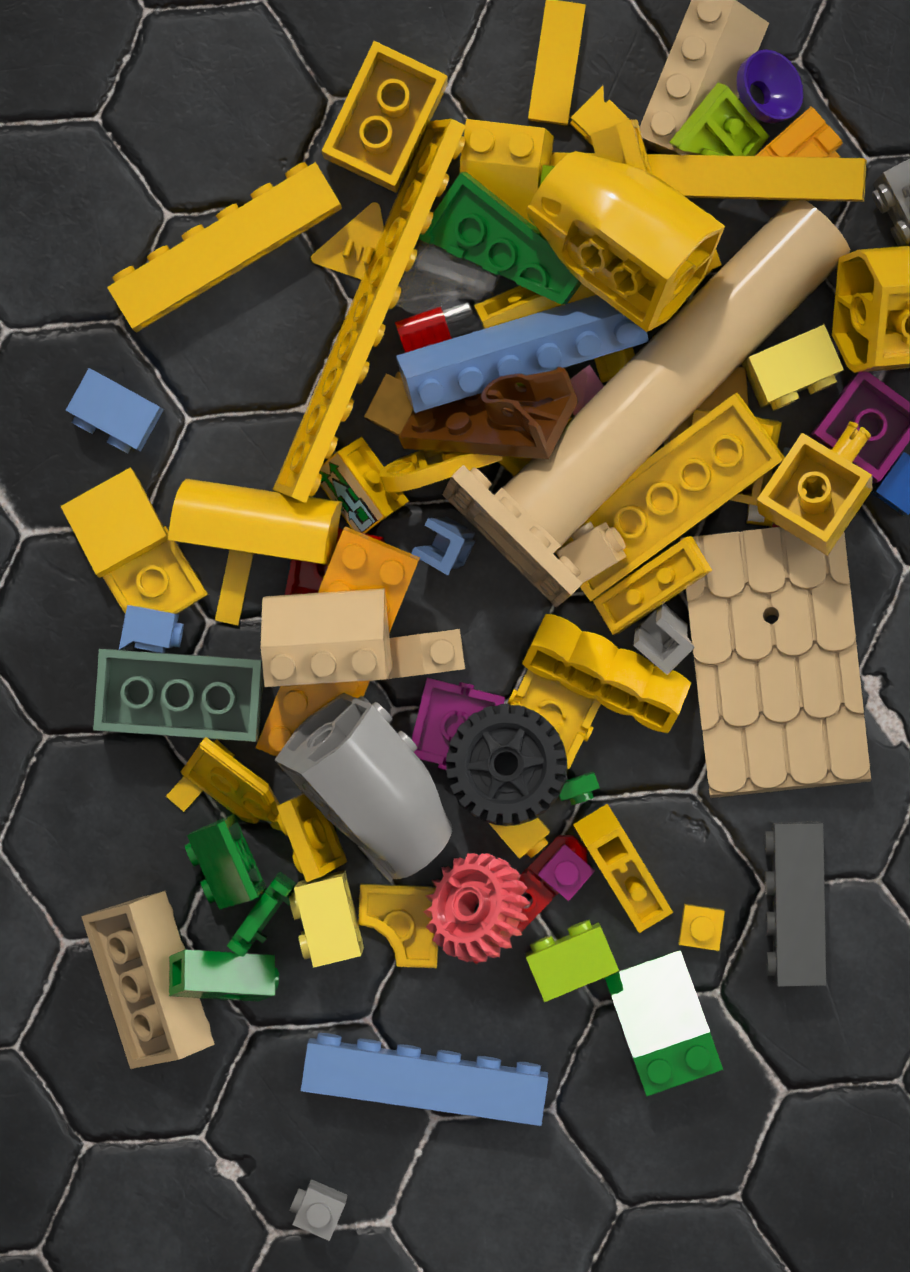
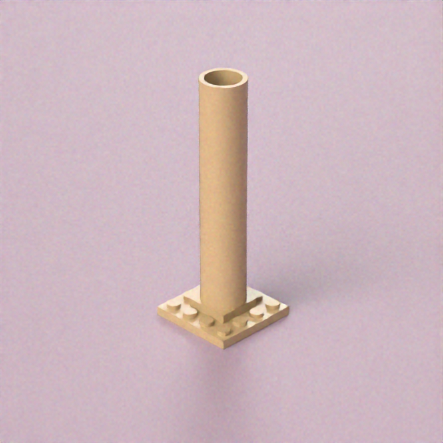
(650, 397)

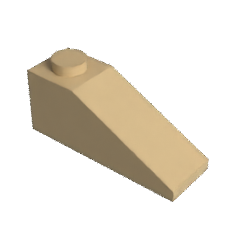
(426, 653)

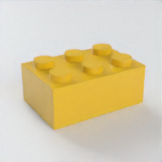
(385, 116)

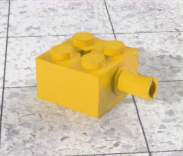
(814, 468)

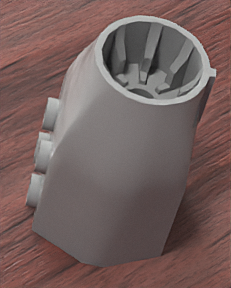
(369, 784)

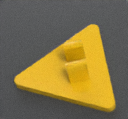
(353, 245)

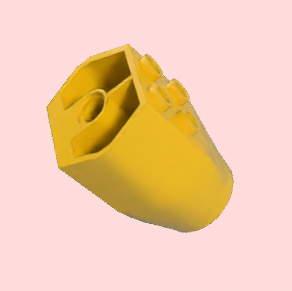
(625, 235)
(873, 309)

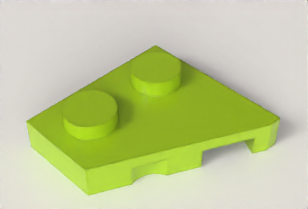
(721, 127)

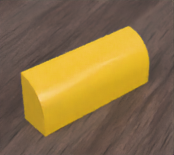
(255, 521)

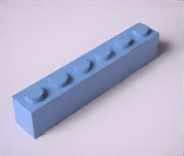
(520, 346)
(425, 1080)

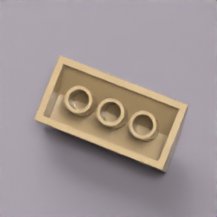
(706, 51)
(132, 957)

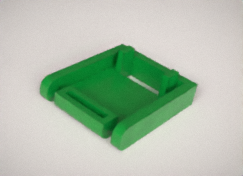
(261, 915)

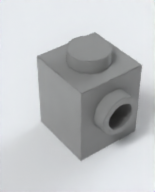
(318, 1209)

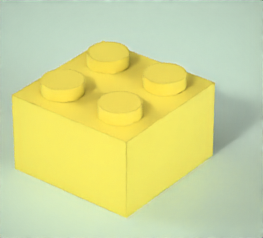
(793, 366)
(327, 919)

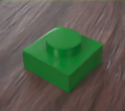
(579, 788)

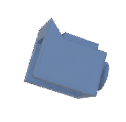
(449, 547)
(150, 629)

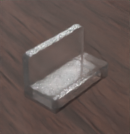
(460, 272)

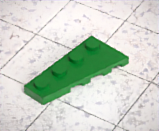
(492, 234)

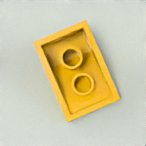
(507, 159)

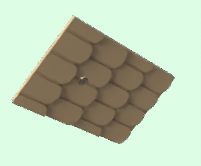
(782, 695)

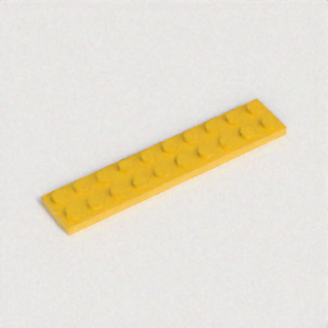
(363, 322)

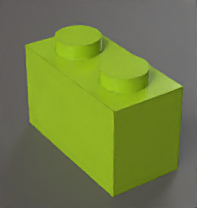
(571, 960)

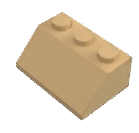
(325, 638)

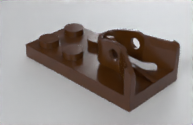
(500, 419)

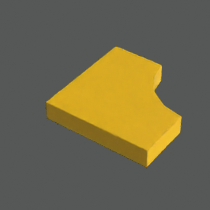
(399, 916)

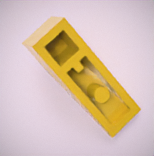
(623, 868)

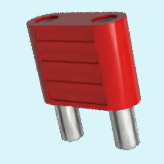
(429, 326)

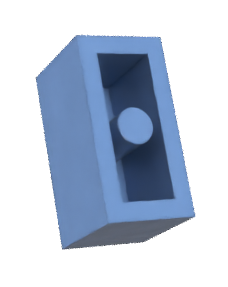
(113, 410)

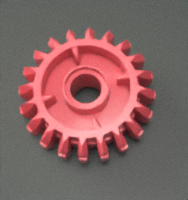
(499, 911)

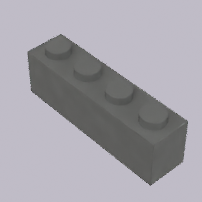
(797, 903)

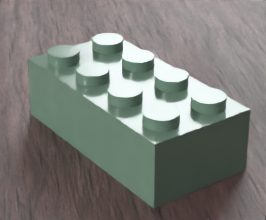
(178, 695)

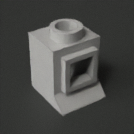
(663, 638)

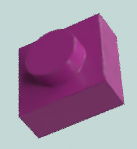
(566, 872)

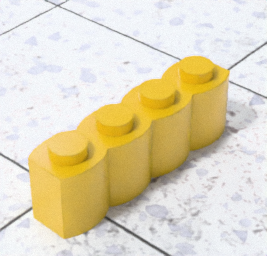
(600, 670)

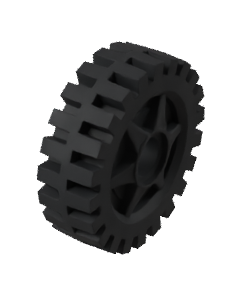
(501, 732)

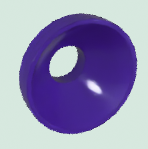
(778, 82)

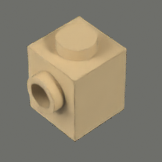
(594, 549)

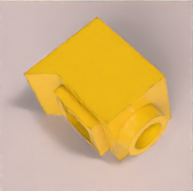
(596, 116)

